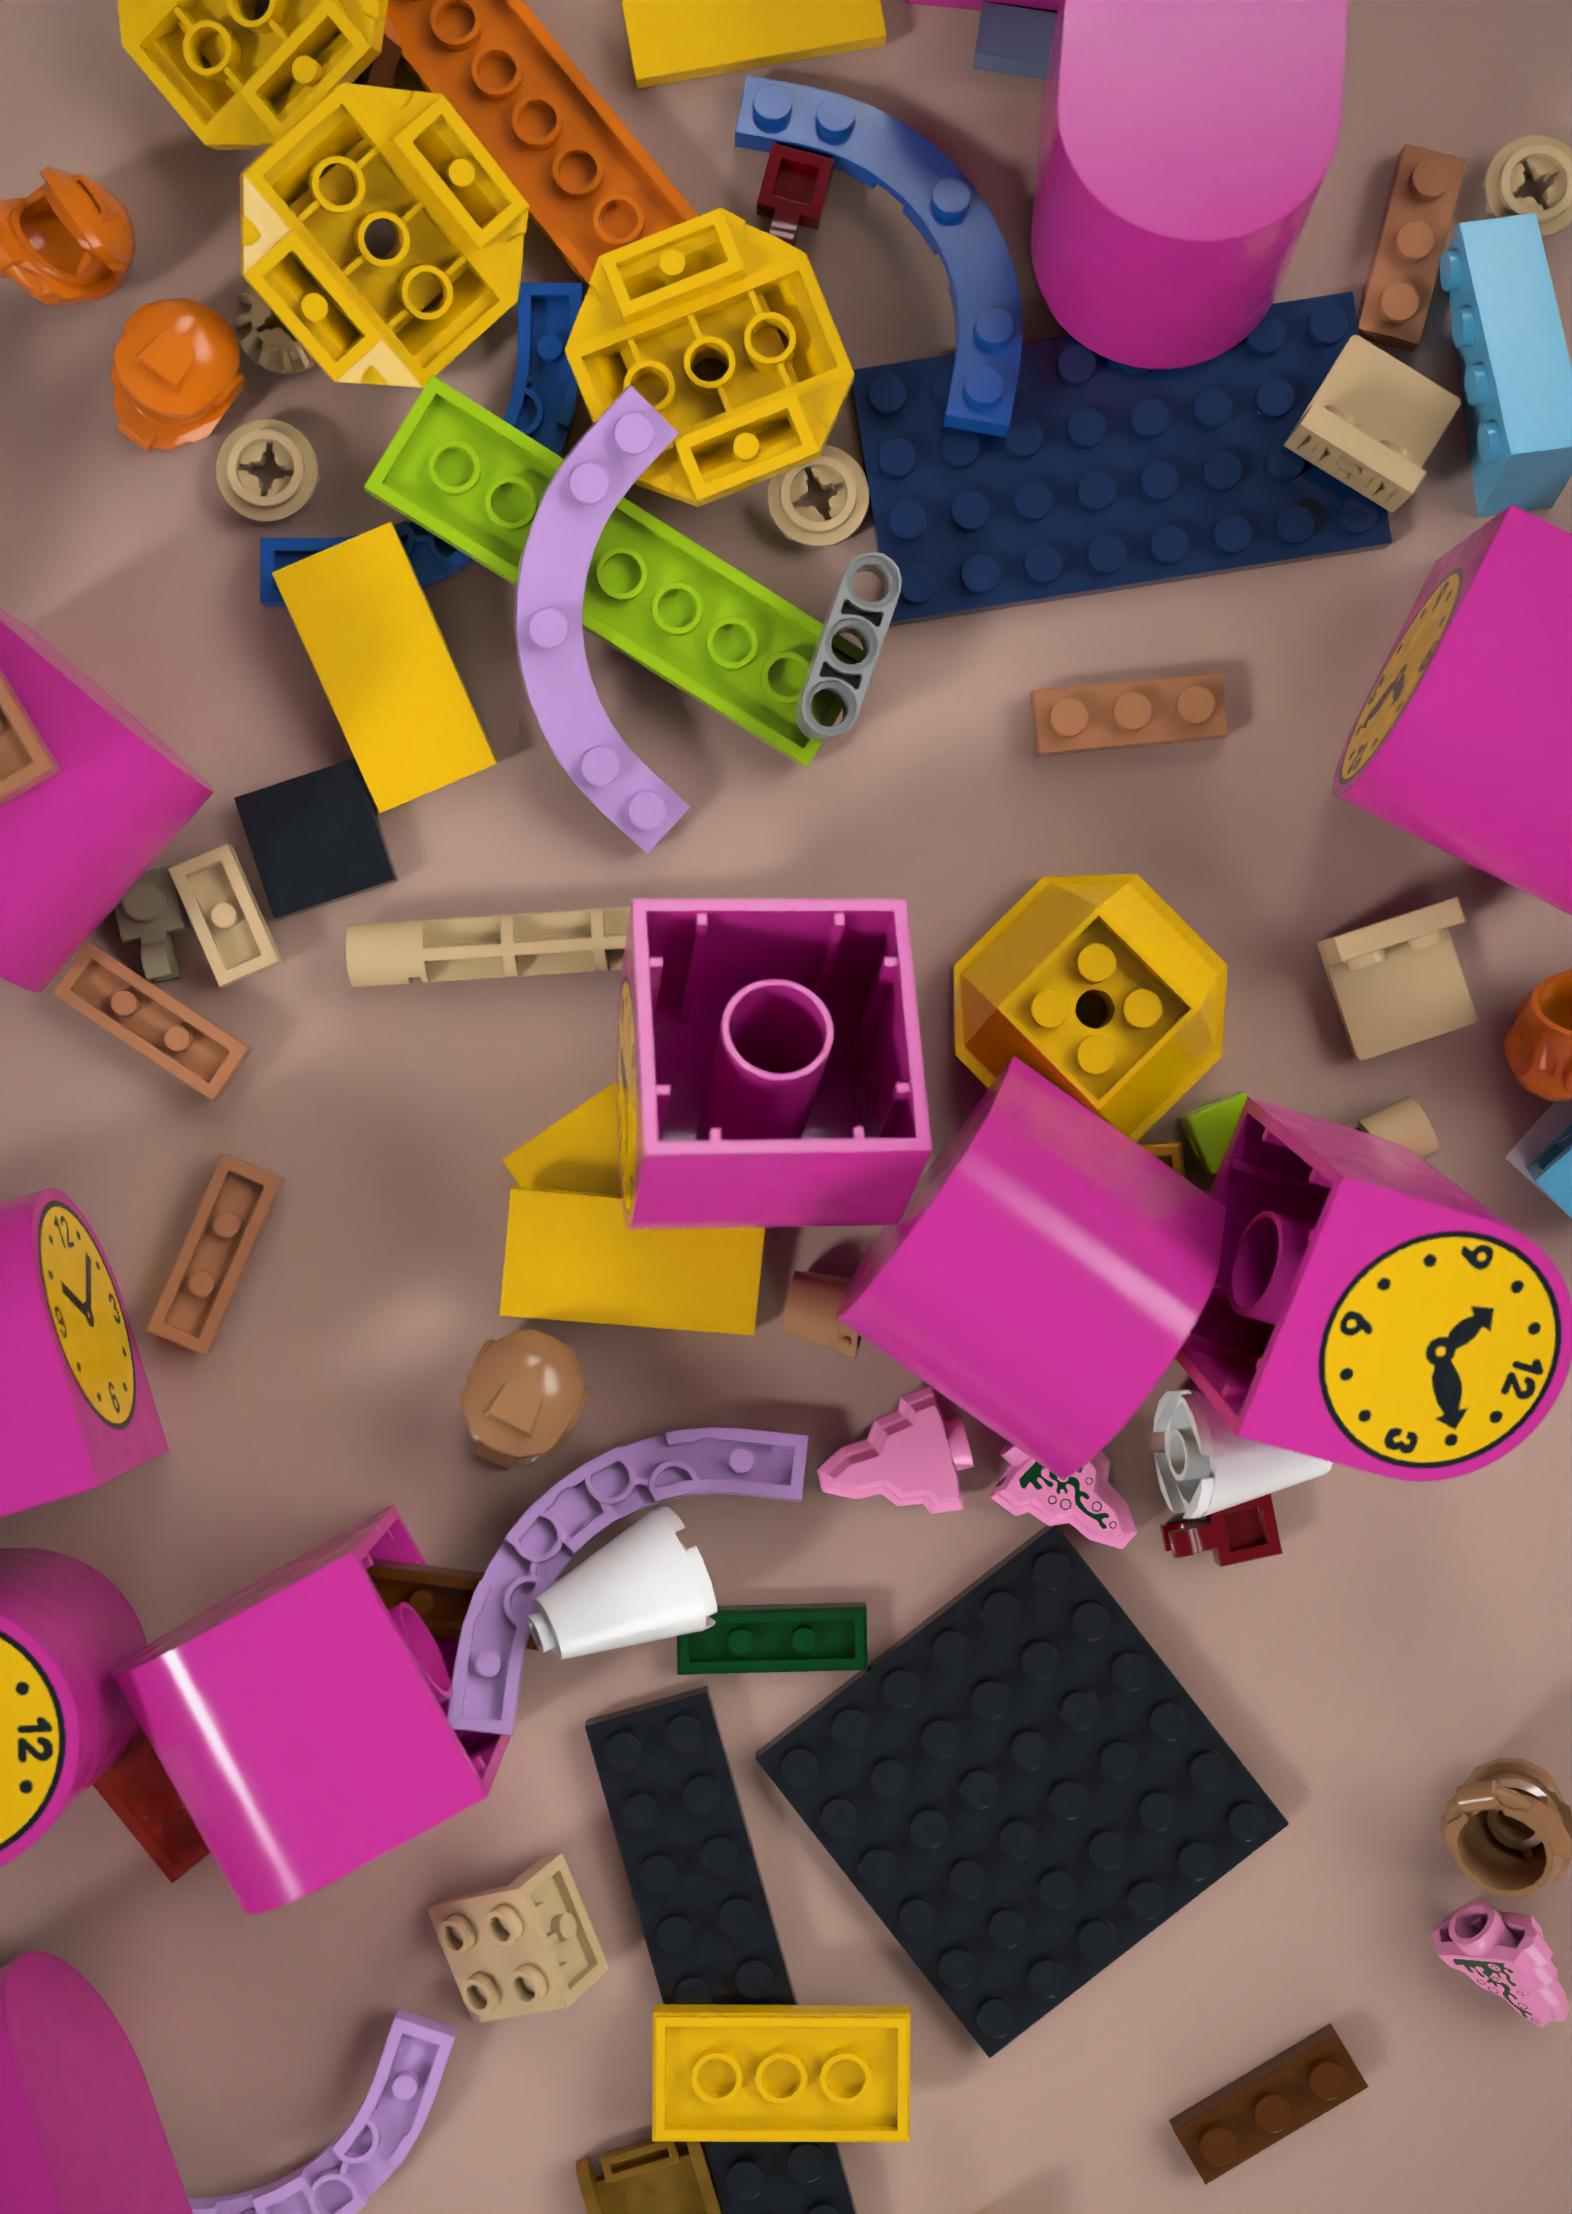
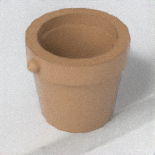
(813, 1308)

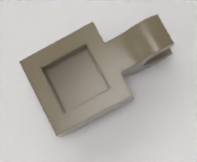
(151, 916)

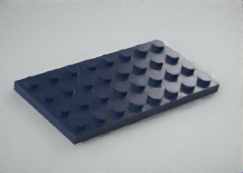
(1108, 471)

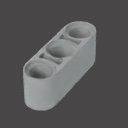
(865, 621)

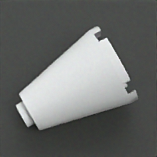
(1213, 1465)
(627, 1593)

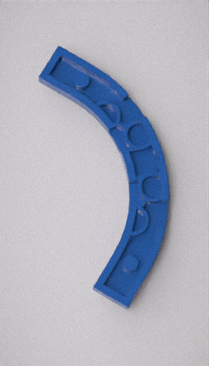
(942, 209)
(540, 406)

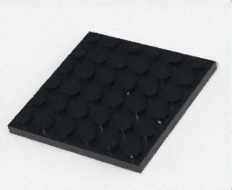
(1021, 1789)

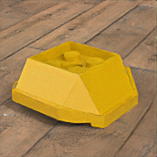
(247, 77)
(452, 221)
(723, 296)
(1106, 938)

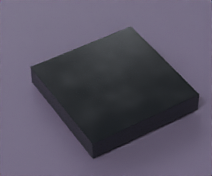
(316, 839)

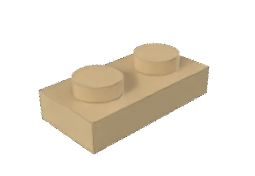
(225, 915)

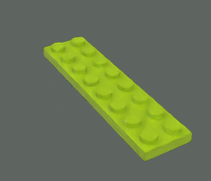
(646, 583)

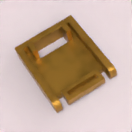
(650, 2180)

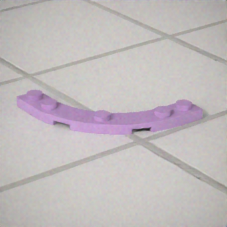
(551, 618)
(574, 1514)
(373, 2140)

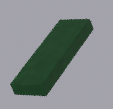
(778, 1640)

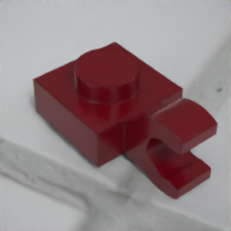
(794, 190)
(1232, 1534)

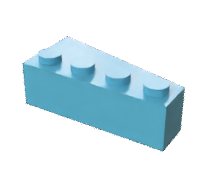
(1510, 363)

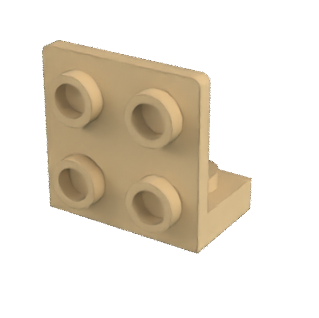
(1373, 423)
(1399, 980)
(520, 1944)

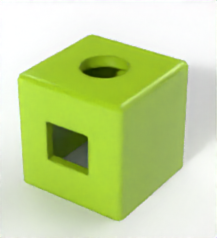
(1211, 1128)

